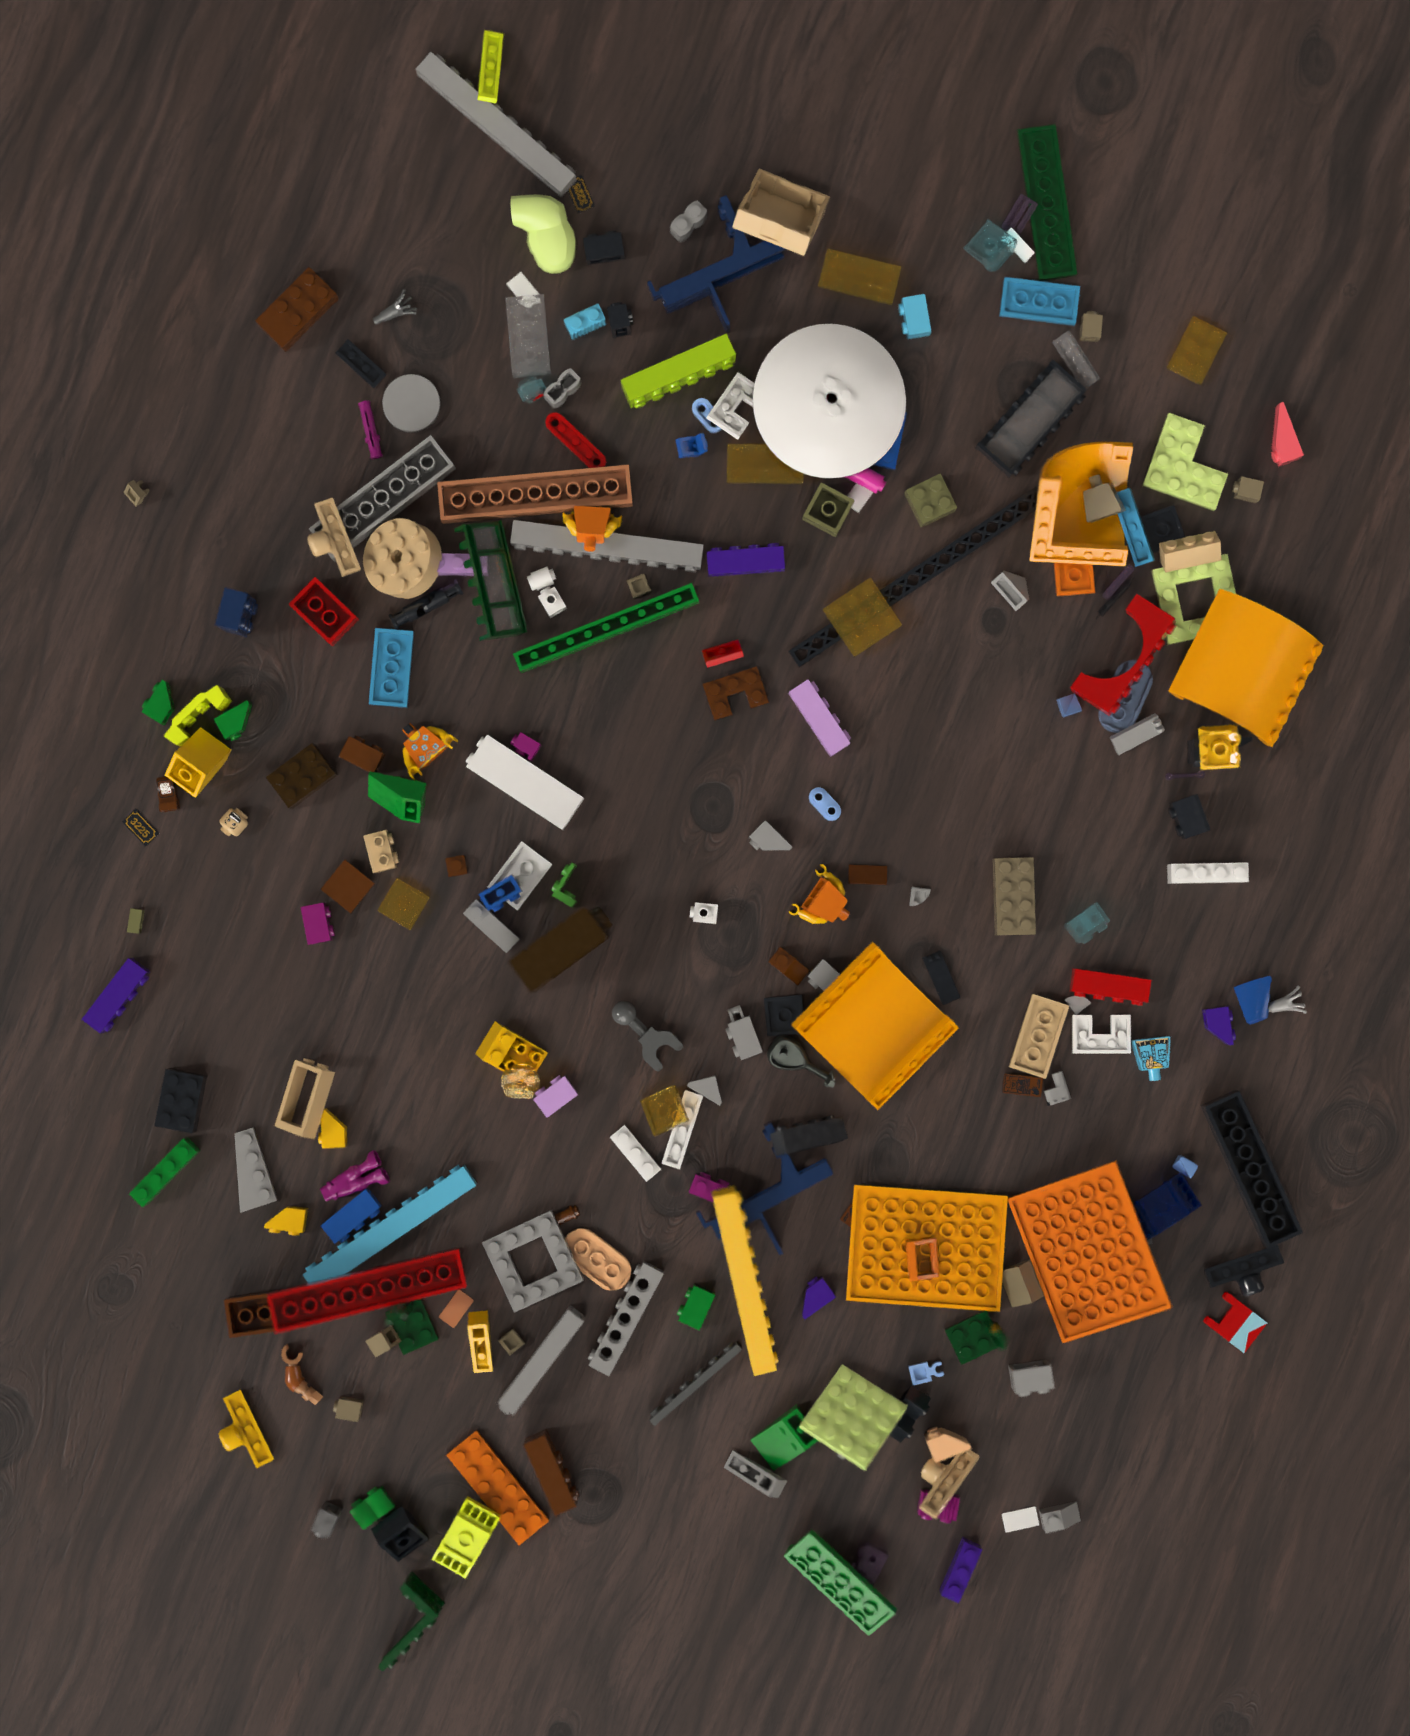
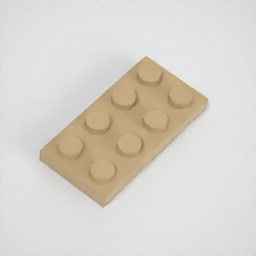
(1038, 1036)

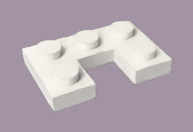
(723, 411)
(1114, 1043)

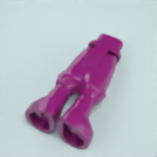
(351, 1180)

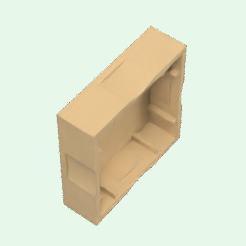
(781, 212)

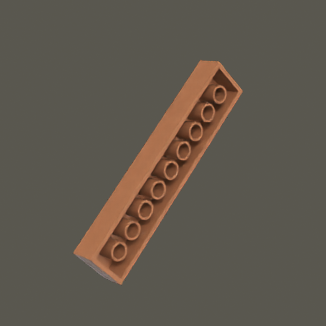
(534, 494)

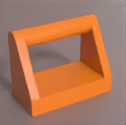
(911, 1259)

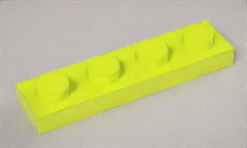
(490, 66)

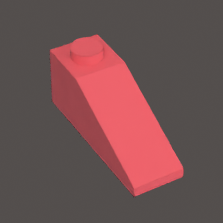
(1285, 442)

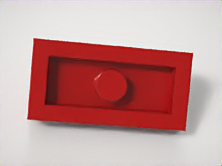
(722, 653)

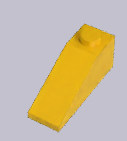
(480, 1341)

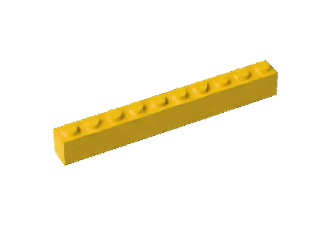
(744, 1280)

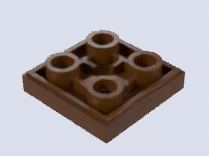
(347, 886)

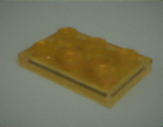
(1196, 350)

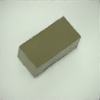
(135, 921)

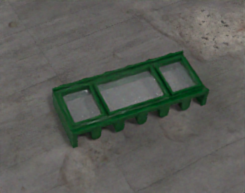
(493, 579)

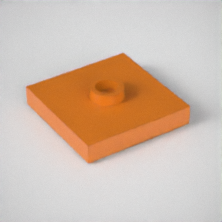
(1074, 579)

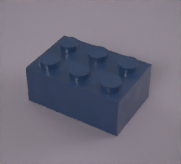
(236, 612)

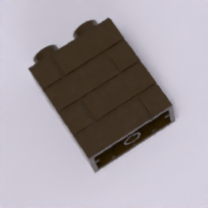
(561, 947)

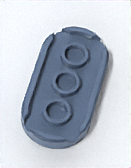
(1132, 704)

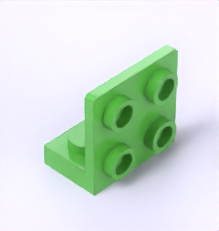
(566, 896)

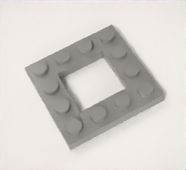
(567, 1268)

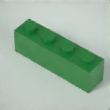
(164, 1172)

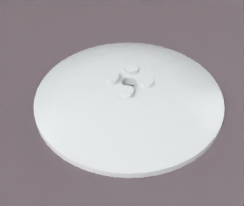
(821, 435)

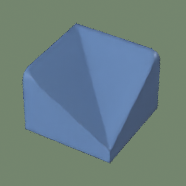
(1069, 705)
(1185, 1166)

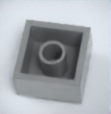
(1031, 1377)

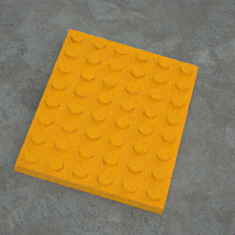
(968, 1239)

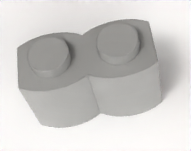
(692, 218)
(559, 391)

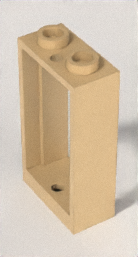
(316, 1102)

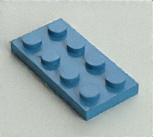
(1039, 301)
(391, 667)

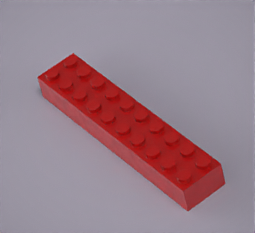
(366, 1290)

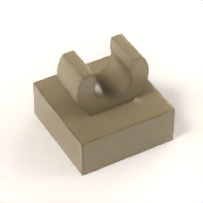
(135, 493)

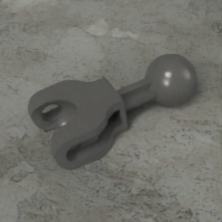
(625, 1014)

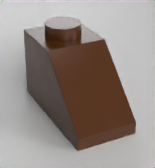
(788, 966)

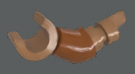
(295, 1380)

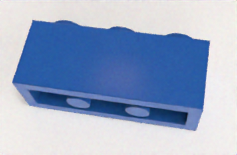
(351, 1216)

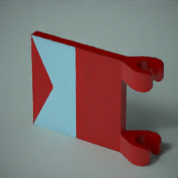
(1238, 1325)

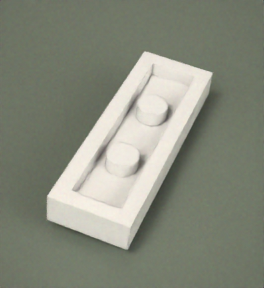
(635, 1153)

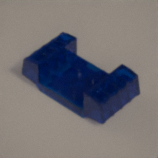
(1166, 1205)

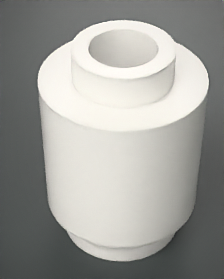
(541, 578)

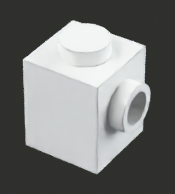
(551, 601)

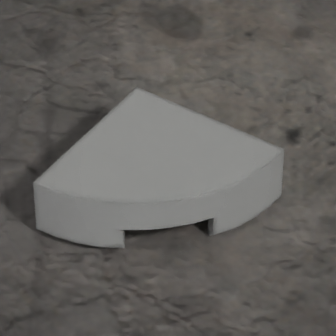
(918, 895)
(1077, 1003)

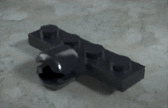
(1245, 1270)

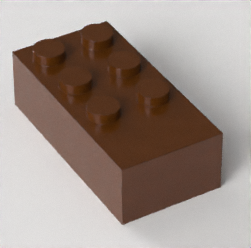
(297, 309)
(248, 1314)
(551, 1472)

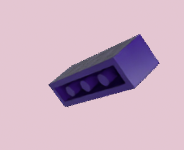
(745, 561)
(116, 995)

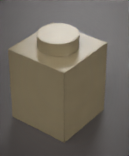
(1091, 327)
(1248, 489)
(383, 1341)
(348, 1408)

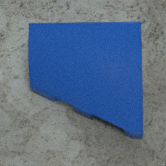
(1254, 999)

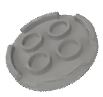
(411, 403)

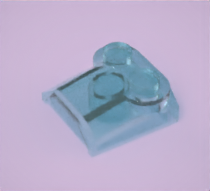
(991, 246)

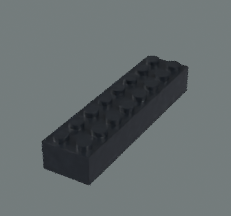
(1251, 1169)

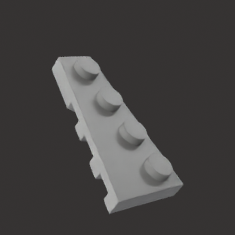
(252, 1172)

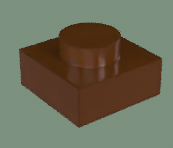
(456, 866)

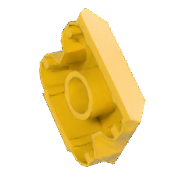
(1219, 747)

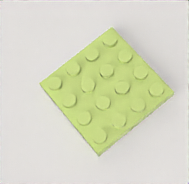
(853, 1417)

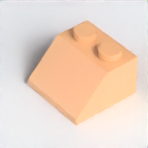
(945, 1443)

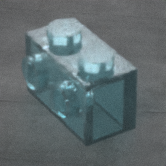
(1087, 923)

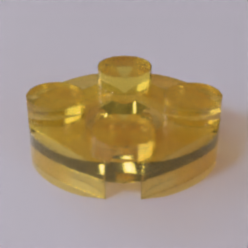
(520, 1090)

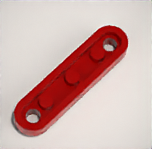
(574, 441)

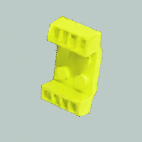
(188, 715)
(466, 1537)

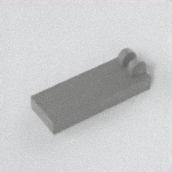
(1137, 734)

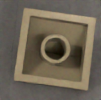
(1021, 1284)

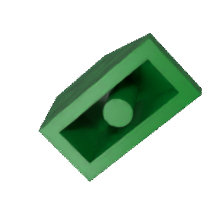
(234, 721)

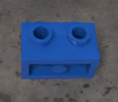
(501, 892)

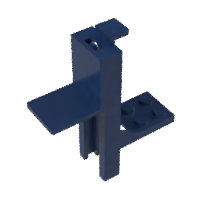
(705, 281)
(789, 1185)

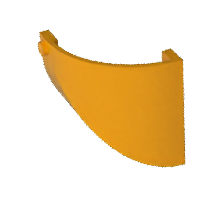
(1060, 516)

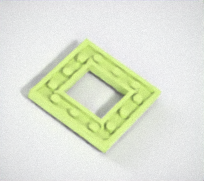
(1168, 598)

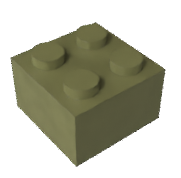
(930, 500)
(828, 509)

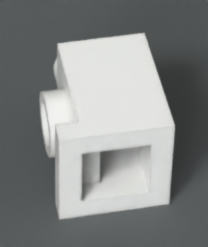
(711, 913)

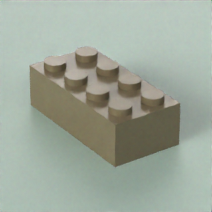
(1014, 896)

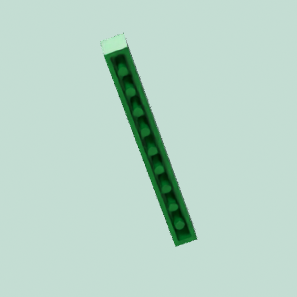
(606, 628)

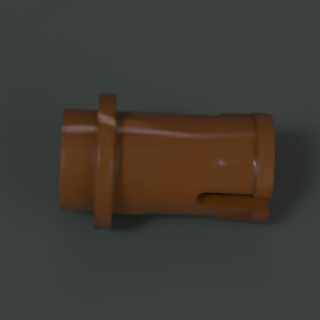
(568, 1214)

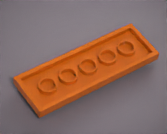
(497, 1487)

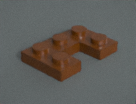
(721, 688)

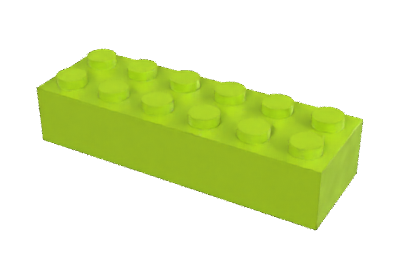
(678, 371)

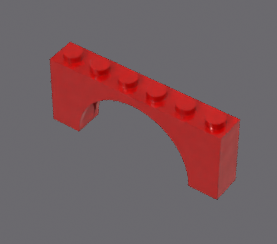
(1108, 692)

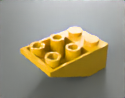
(506, 1048)

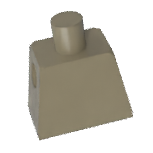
(1101, 500)

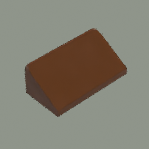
(867, 875)

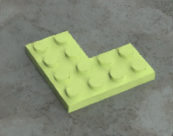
(1175, 472)

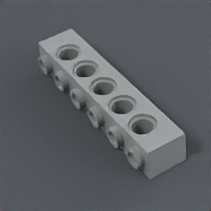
(606, 1363)

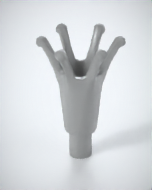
(1285, 1003)

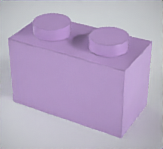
(555, 1096)

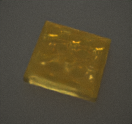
(862, 617)

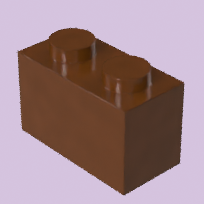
(361, 754)

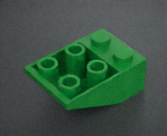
(398, 795)
(783, 1438)

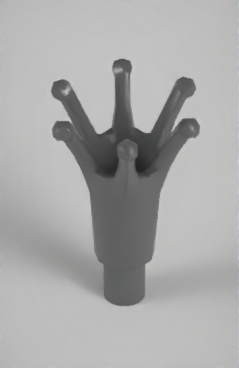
(395, 309)

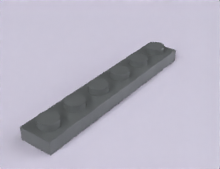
(688, 1388)

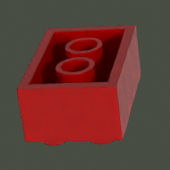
(323, 611)

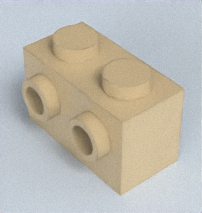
(380, 851)

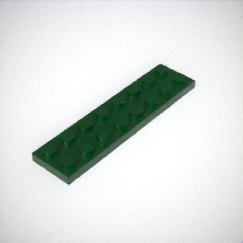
(1046, 187)

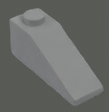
(491, 925)
(755, 1474)

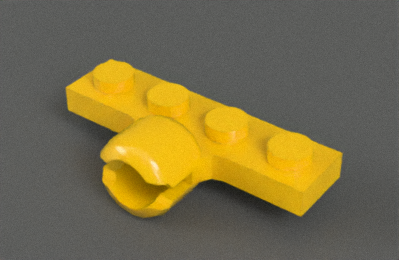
(244, 1430)

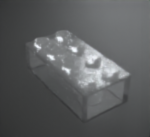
(528, 336)

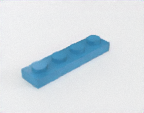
(1134, 530)

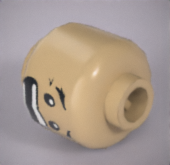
(233, 822)

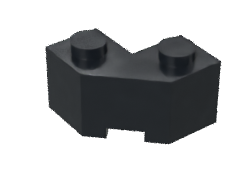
(917, 1405)

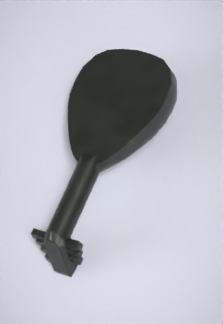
(788, 1054)

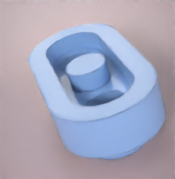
(702, 416)
(824, 804)

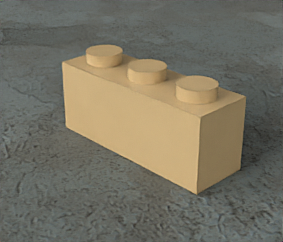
(1190, 551)

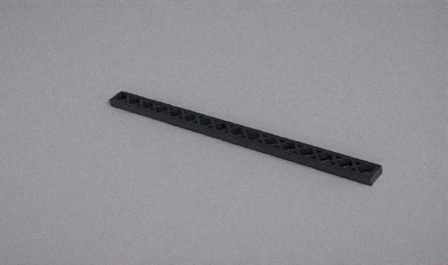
(960, 540)

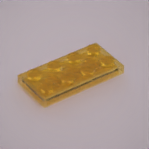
(859, 276)
(758, 466)

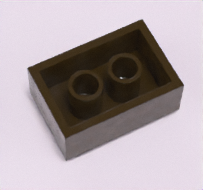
(301, 776)

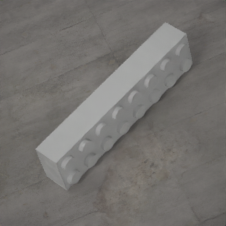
(392, 491)

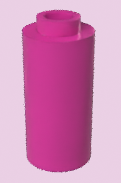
(869, 479)

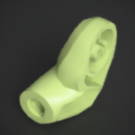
(547, 229)

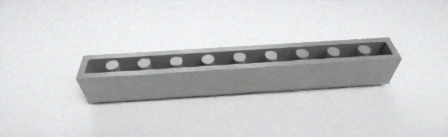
(496, 124)
(616, 547)

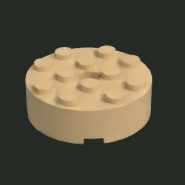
(402, 558)

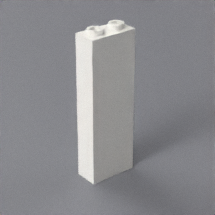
(524, 782)

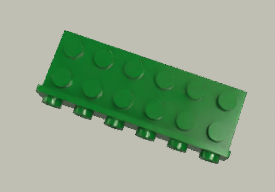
(840, 1582)

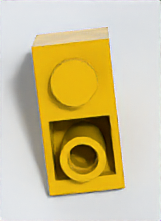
(333, 1131)
(290, 1219)

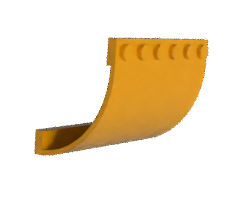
(1247, 665)
(874, 1026)

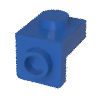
(691, 446)

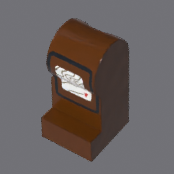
(167, 795)

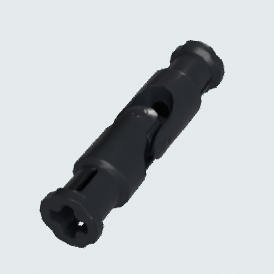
(429, 602)

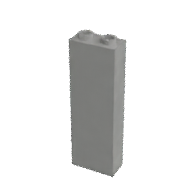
(541, 1360)

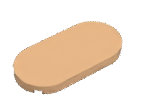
(599, 1259)

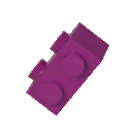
(703, 1185)

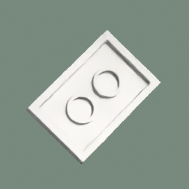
(527, 869)

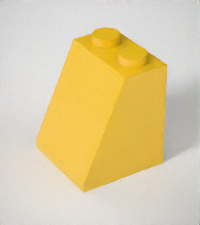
(197, 762)

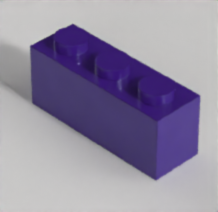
(960, 1570)

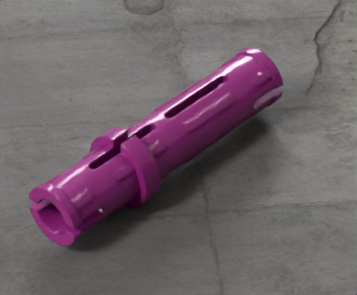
(366, 411)

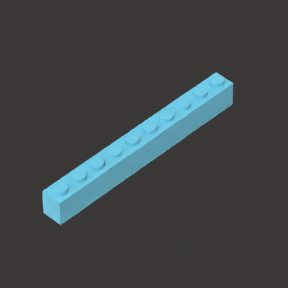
(394, 1226)

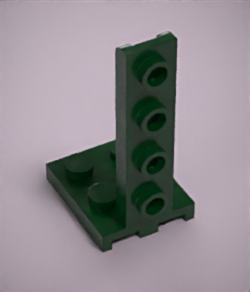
(411, 1325)
(975, 1337)
(426, 1602)

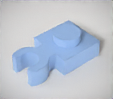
(922, 1373)

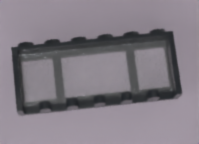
(1032, 419)

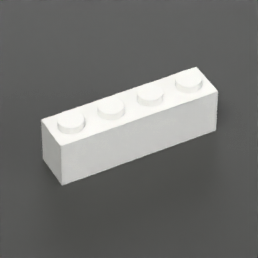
(1208, 873)

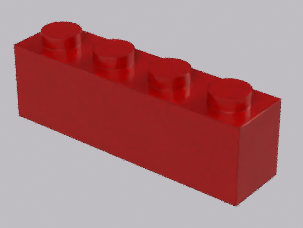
(1110, 985)

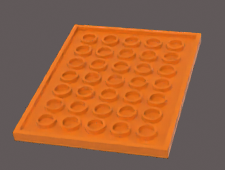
(1089, 1252)

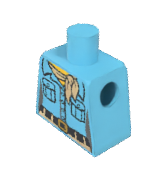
(1152, 1055)

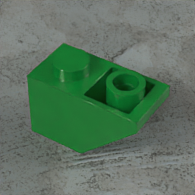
(160, 704)

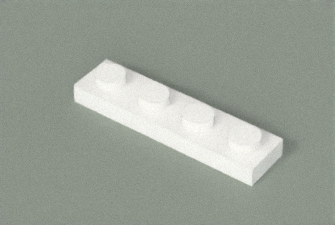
(681, 1134)

